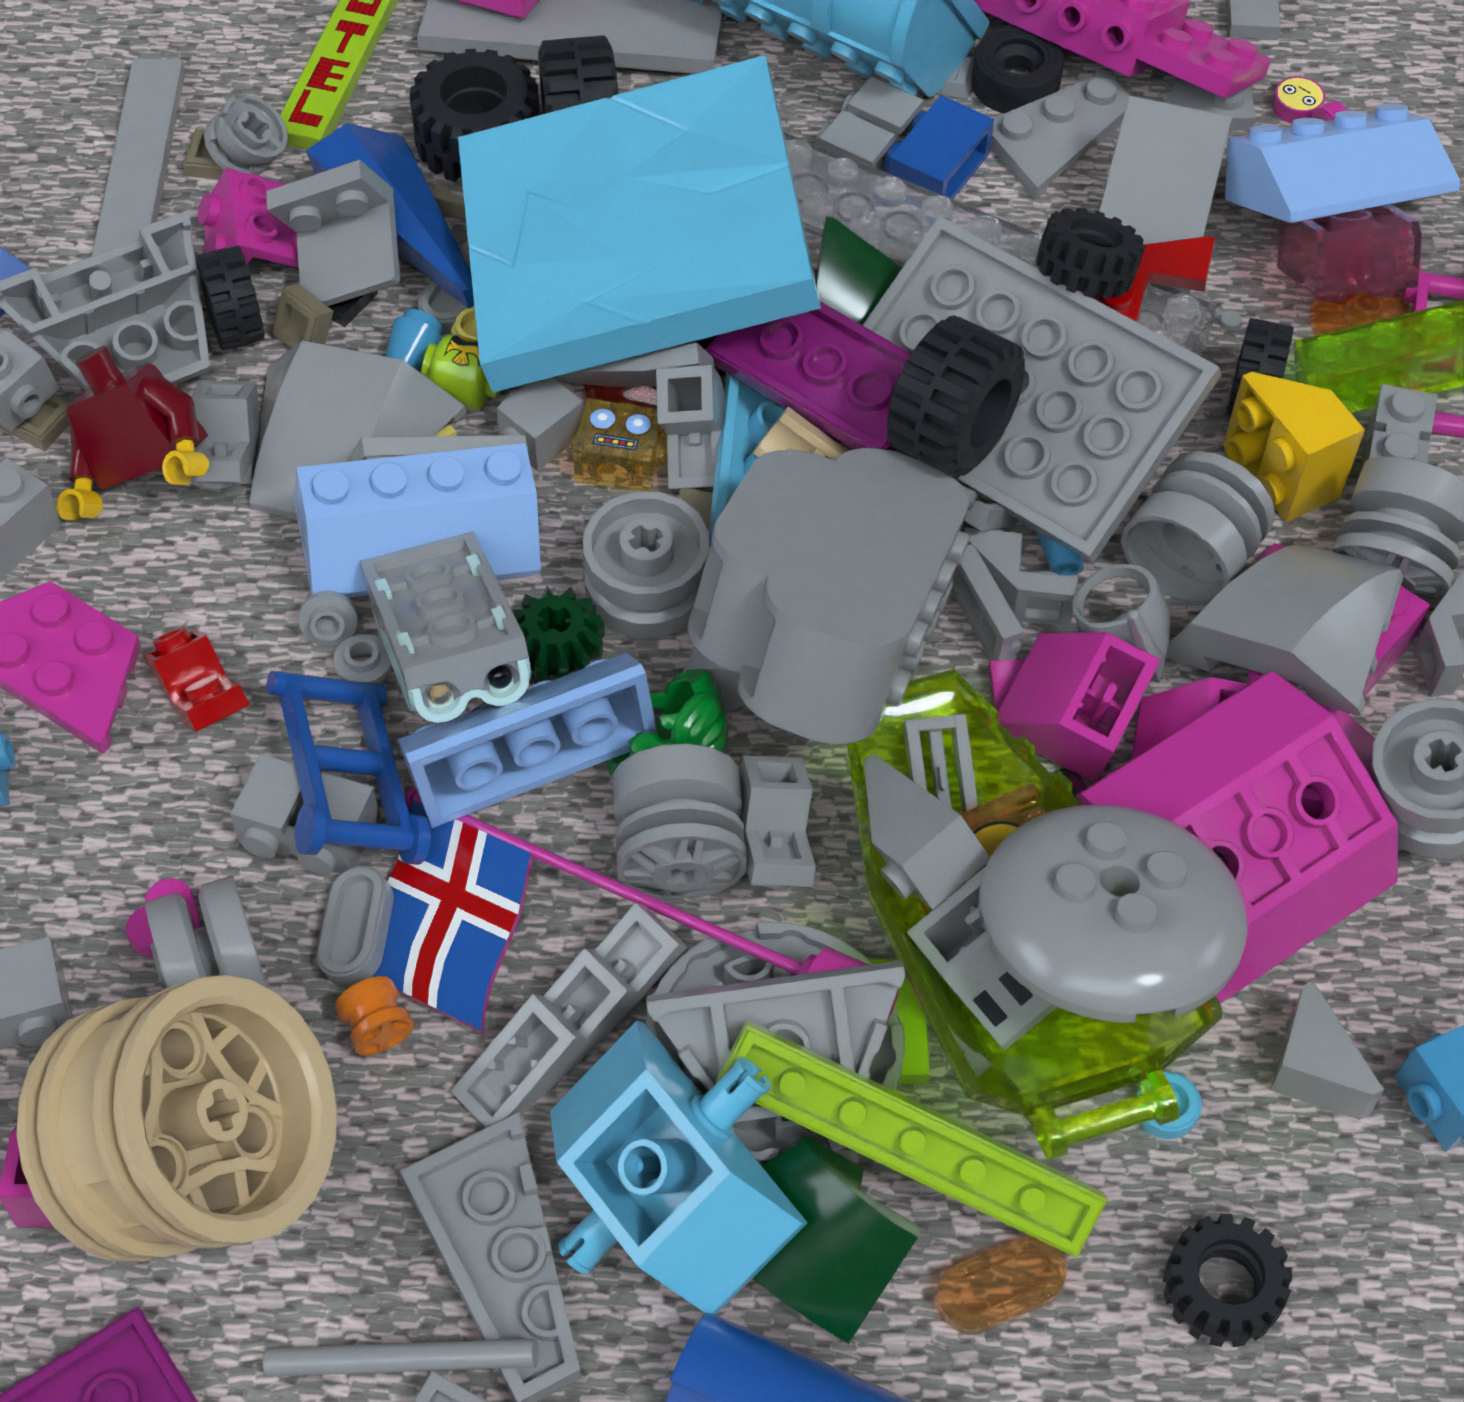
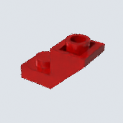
(194, 678)

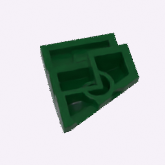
(851, 272)
(845, 1249)

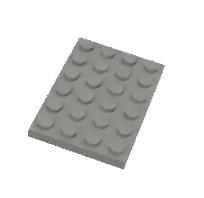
(1095, 394)

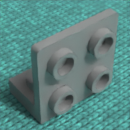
(341, 230)

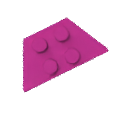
(66, 661)

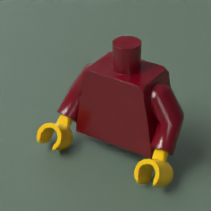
(127, 429)

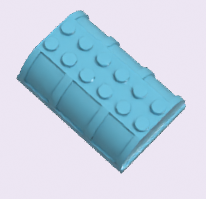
(900, 40)

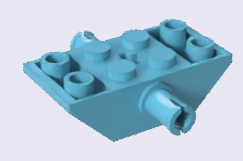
(669, 1172)

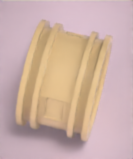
(178, 1121)

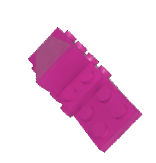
(1138, 36)

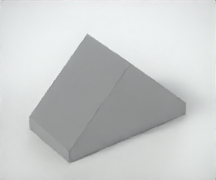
(1322, 1061)

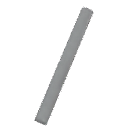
(401, 1357)

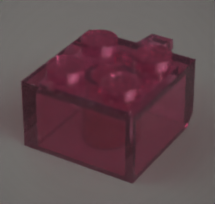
(1352, 253)

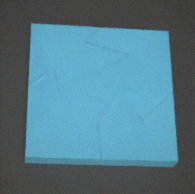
(633, 225)

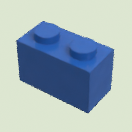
(942, 148)

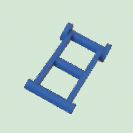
(314, 823)

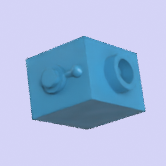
(1435, 1085)

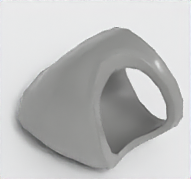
(1143, 626)

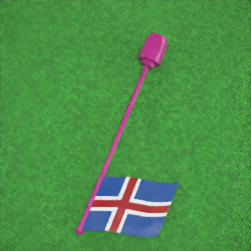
(466, 900)

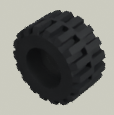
(576, 71)
(466, 97)
(955, 396)

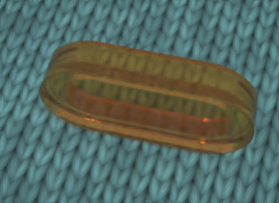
(1000, 1285)

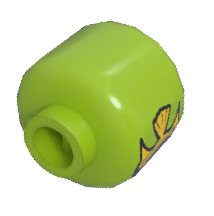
(457, 370)

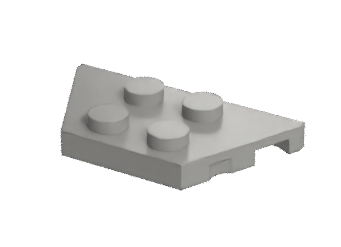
(826, 1011)

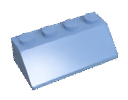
(1338, 164)
(412, 500)
(531, 742)

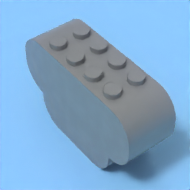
(829, 585)

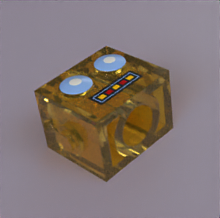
(618, 446)

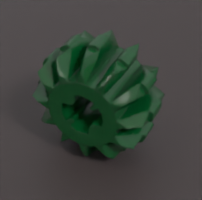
(560, 633)

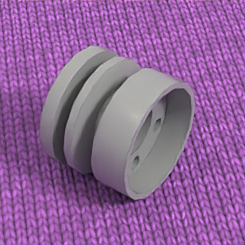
(1407, 520)
(1199, 526)
(679, 821)

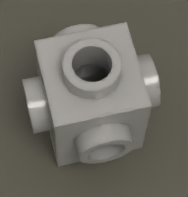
(23, 381)

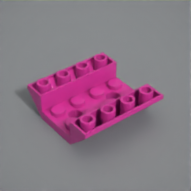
(1239, 789)

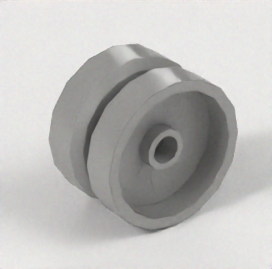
(644, 563)
(1421, 776)
(207, 951)

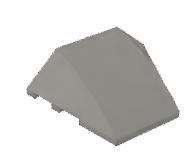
(130, 298)
(324, 402)
(1303, 617)

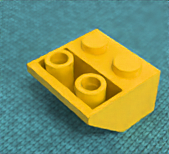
(1293, 441)

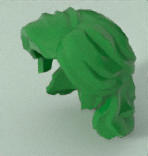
(689, 715)

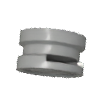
(247, 135)

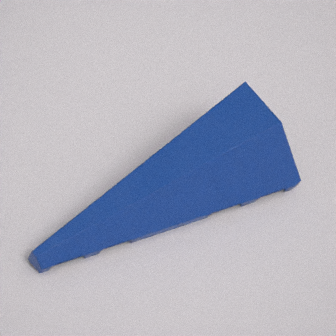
(420, 225)

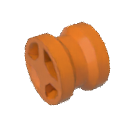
(374, 1015)

